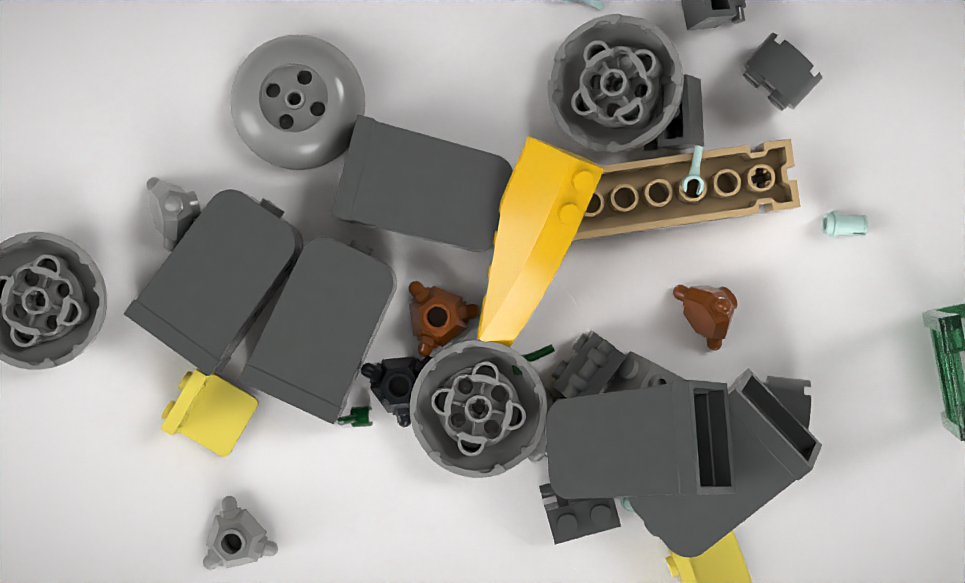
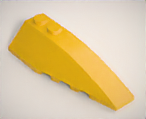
(534, 232)

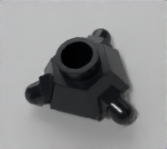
(394, 382)

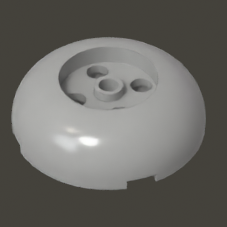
(597, 51)
(312, 138)
(80, 315)
(470, 448)

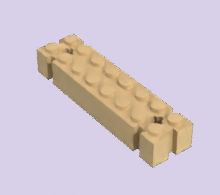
(651, 197)

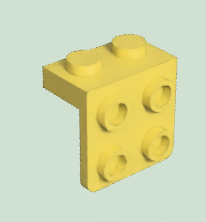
(209, 411)
(717, 565)

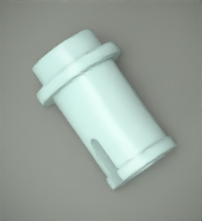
(844, 224)

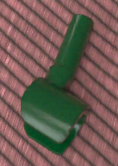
(534, 356)
(358, 417)

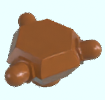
(708, 311)
(437, 316)

